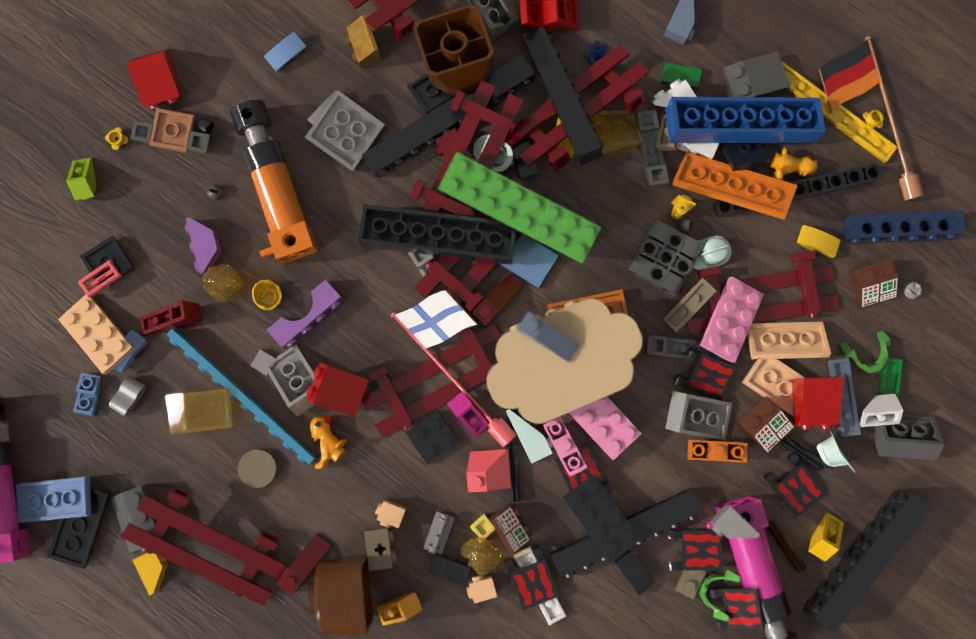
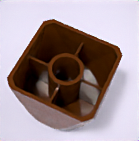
(455, 49)
(342, 596)

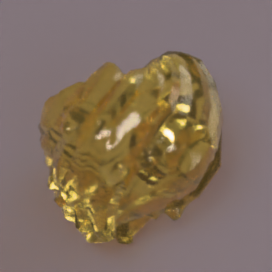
(222, 282)
(481, 555)

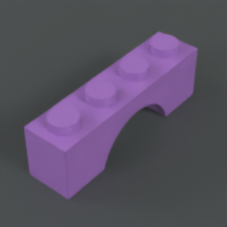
(324, 299)

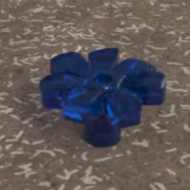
(595, 51)

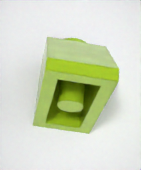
(82, 179)

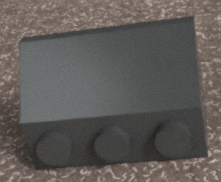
(498, 16)
(913, 438)
(125, 508)

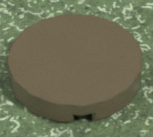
(257, 468)

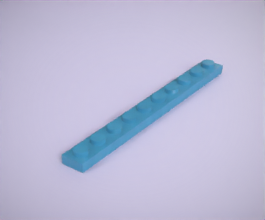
(246, 400)

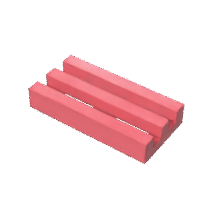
(116, 276)

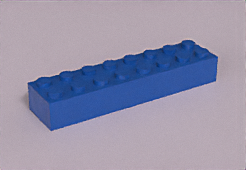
(744, 120)

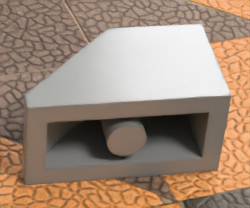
(732, 525)

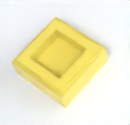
(483, 526)

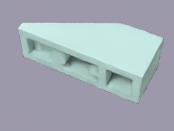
(533, 441)

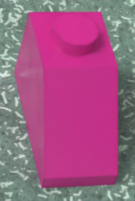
(468, 414)

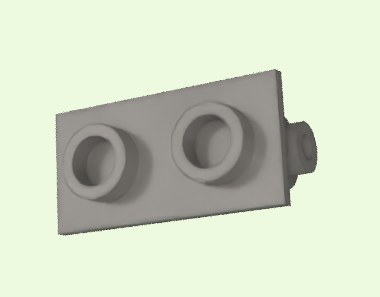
(438, 533)

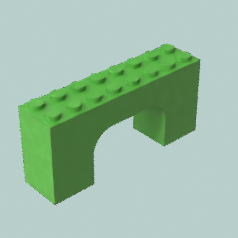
(519, 207)

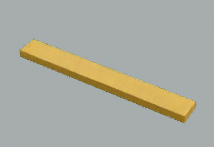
(841, 117)

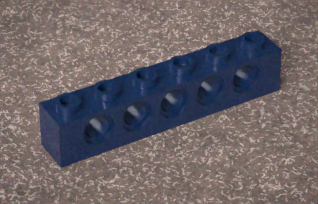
(952, 220)

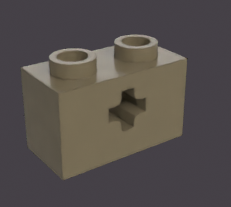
(375, 558)

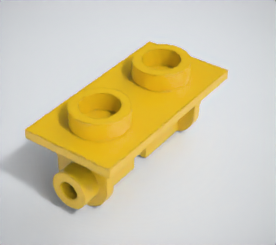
(681, 205)

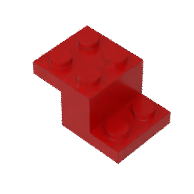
(549, 14)

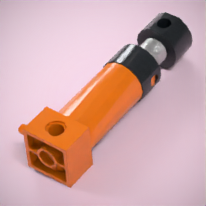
(273, 185)

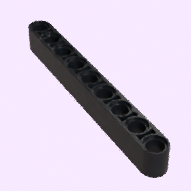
(824, 183)

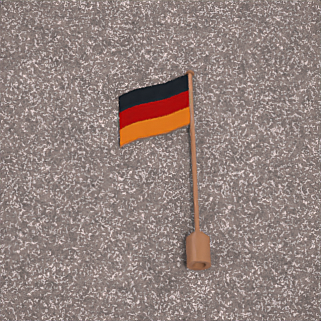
(853, 76)

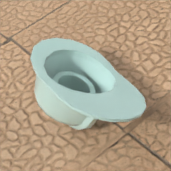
(504, 158)
(714, 253)
(831, 453)

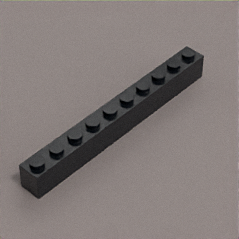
(443, 119)

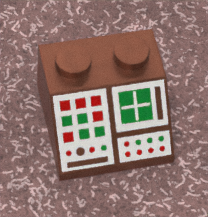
(875, 283)
(766, 425)
(510, 528)

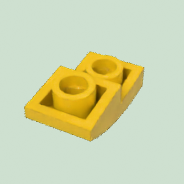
(818, 240)

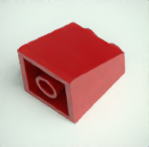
(155, 78)
(337, 389)
(817, 402)

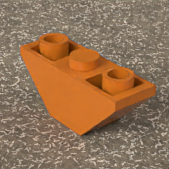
(717, 450)

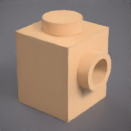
(390, 514)
(481, 588)

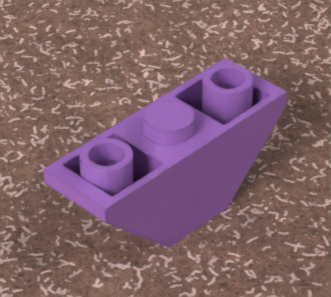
(203, 244)

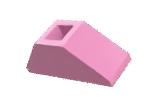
(565, 446)

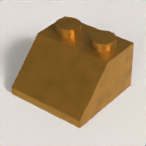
(363, 42)

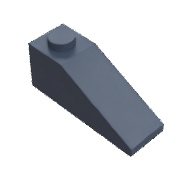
(681, 23)
(547, 336)

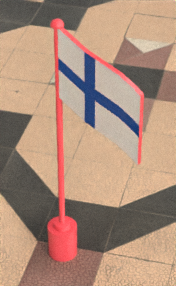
(435, 322)

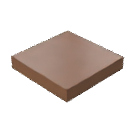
(171, 130)

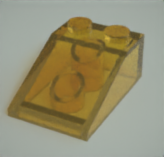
(617, 130)
(199, 411)

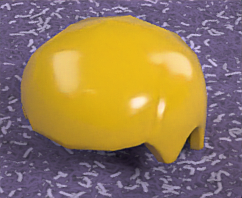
(266, 295)

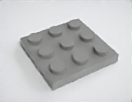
(344, 130)

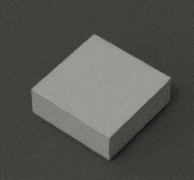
(262, 360)

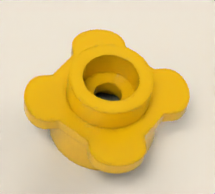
(873, 119)
(117, 132)

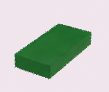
(673, 72)
(890, 377)

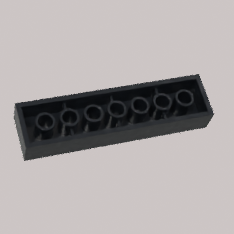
(437, 234)
(866, 559)

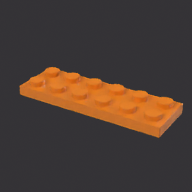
(735, 187)

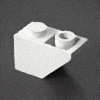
(678, 89)

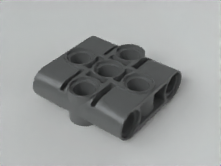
(659, 239)

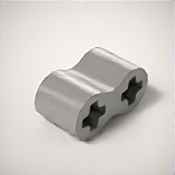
(127, 396)

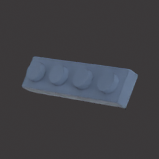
(849, 419)

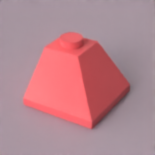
(488, 470)

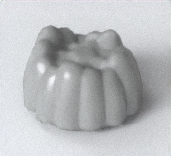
(912, 290)

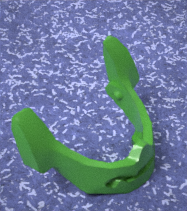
(870, 367)
(729, 575)

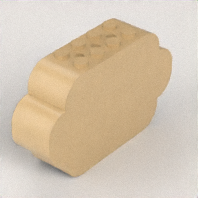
(549, 386)

